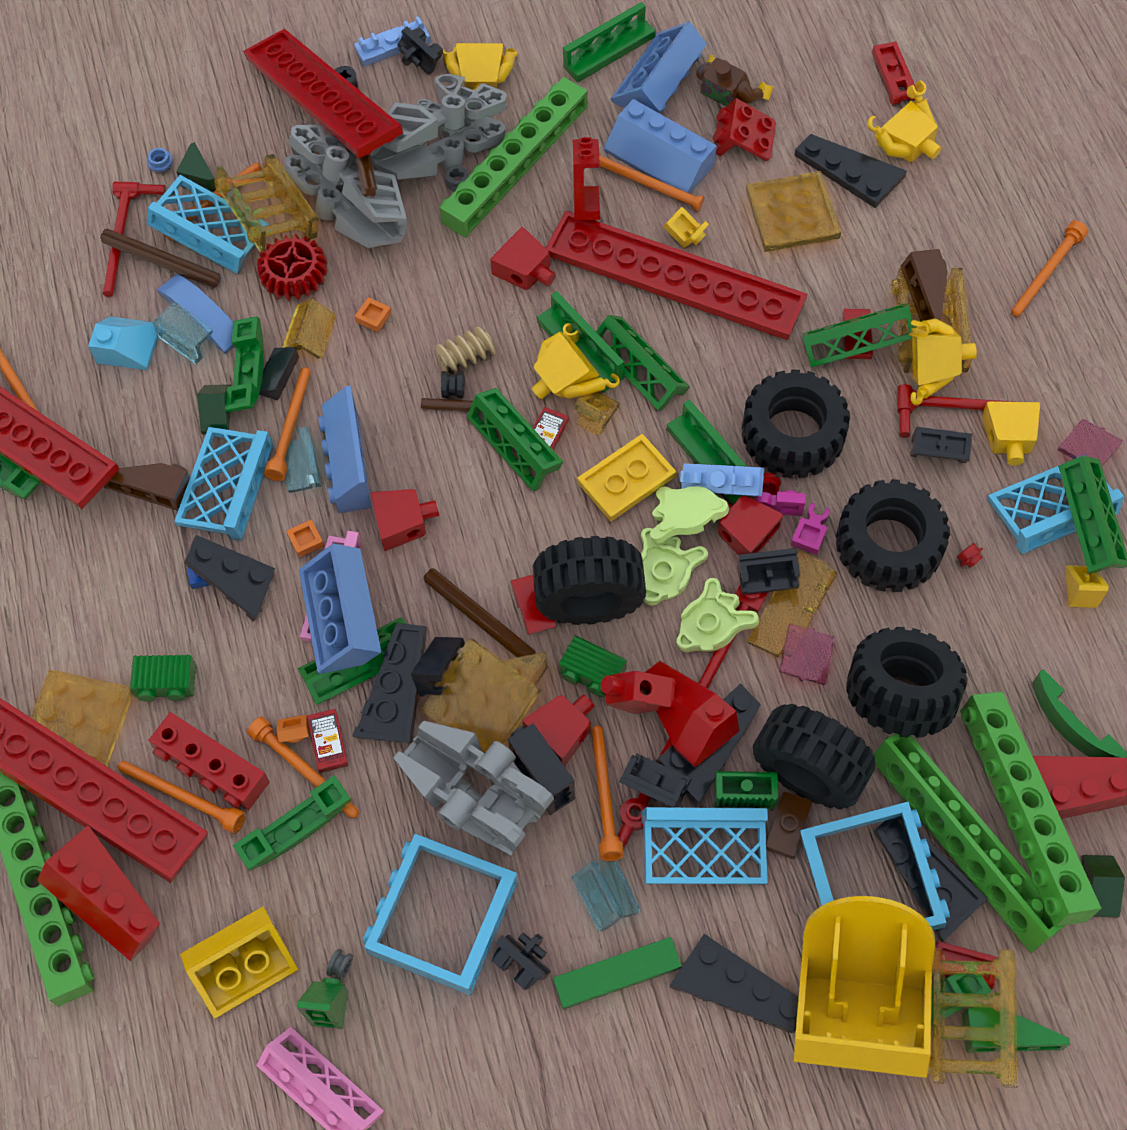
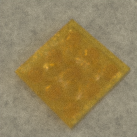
(793, 211)
(482, 696)
(83, 711)

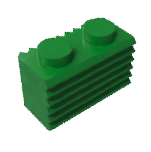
(589, 665)
(163, 677)
(745, 789)

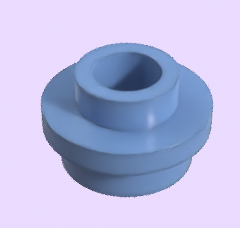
(159, 160)

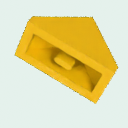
(1084, 588)

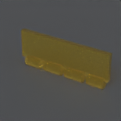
(789, 605)

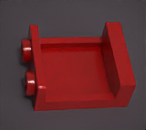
(585, 197)

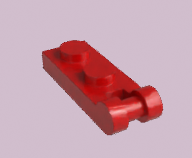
(893, 71)

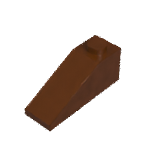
(926, 281)
(152, 483)

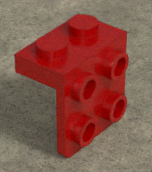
(746, 128)

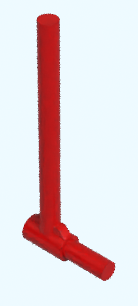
(124, 192)
(905, 406)

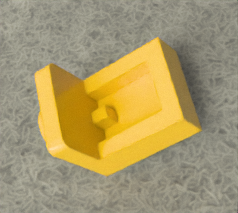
(685, 228)

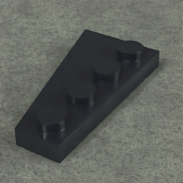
(856, 172)
(394, 698)
(705, 772)
(954, 887)
(729, 981)

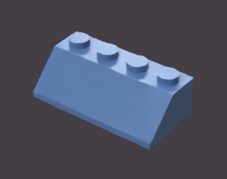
(661, 67)
(660, 147)
(345, 453)
(339, 609)

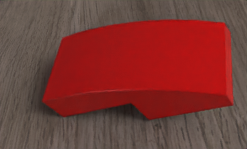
(525, 599)

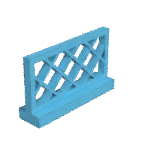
(197, 235)
(247, 482)
(1047, 528)
(705, 819)

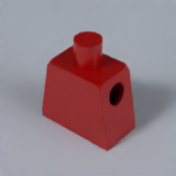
(522, 261)
(401, 516)
(749, 525)
(625, 688)
(563, 724)

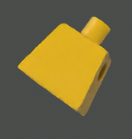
(1011, 428)

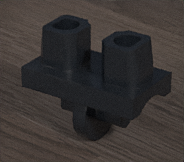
(417, 51)
(511, 950)

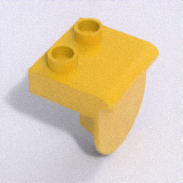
(866, 987)

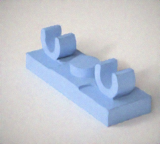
(385, 43)
(724, 479)

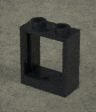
(542, 765)

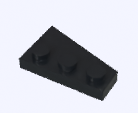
(232, 573)

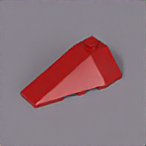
(699, 717)

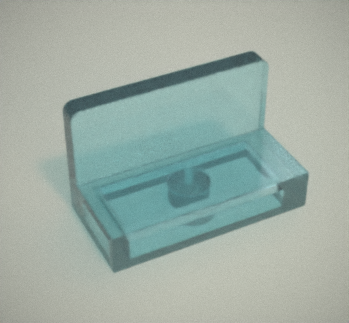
(182, 331)
(302, 463)
(605, 893)

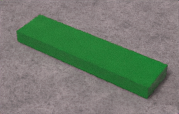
(617, 973)

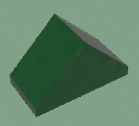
(195, 168)
(212, 407)
(1106, 882)

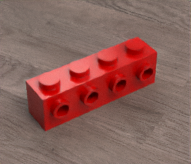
(208, 761)

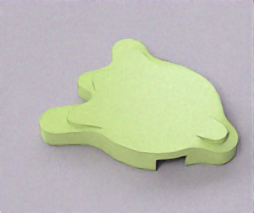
(685, 511)
(668, 567)
(712, 620)

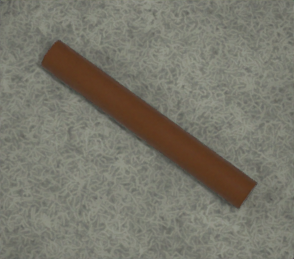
(446, 404)

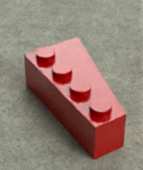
(1084, 783)
(99, 893)

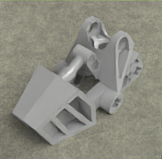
(456, 120)
(372, 219)
(436, 768)

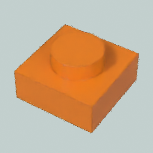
(373, 314)
(305, 538)
(293, 729)

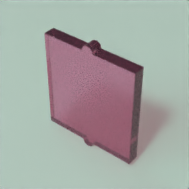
(1090, 441)
(806, 654)

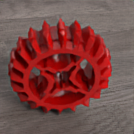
(294, 272)

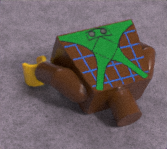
(726, 82)

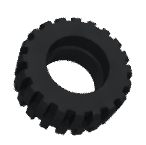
(795, 393)
(896, 503)
(589, 580)
(902, 706)
(814, 756)

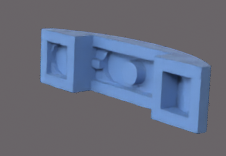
(200, 305)

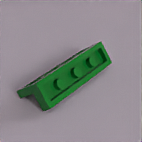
(609, 45)
(855, 325)
(589, 342)
(647, 357)
(514, 432)
(703, 442)
(1093, 514)
(333, 683)

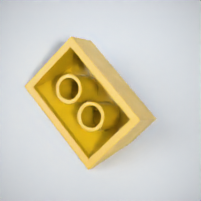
(238, 962)

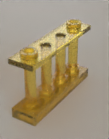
(281, 187)
(954, 308)
(1003, 1034)

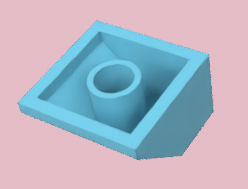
(123, 342)

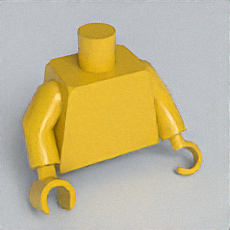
(480, 63)
(910, 130)
(936, 356)
(566, 368)

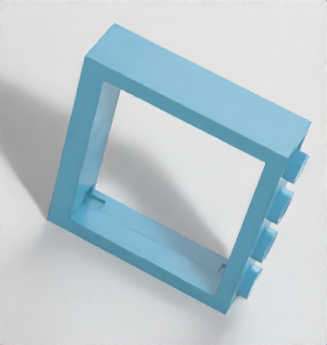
(920, 850)
(485, 937)

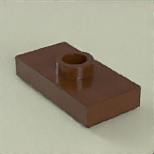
(787, 825)

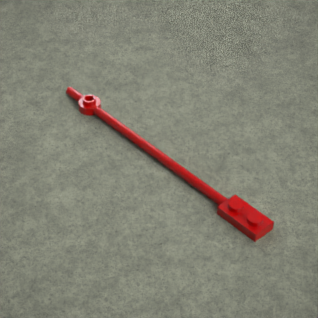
(749, 602)

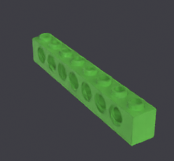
(513, 157)
(1029, 810)
(966, 839)
(77, 979)

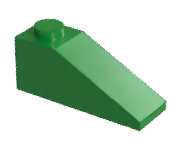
(324, 1003)
(1029, 1034)

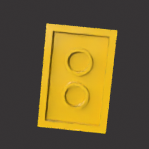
(626, 477)

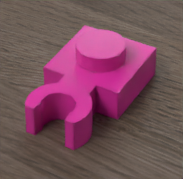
(785, 502)
(810, 531)

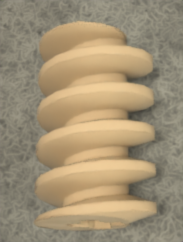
(464, 349)

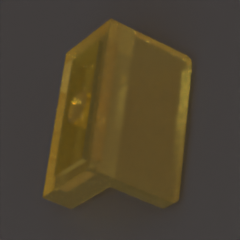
(310, 328)

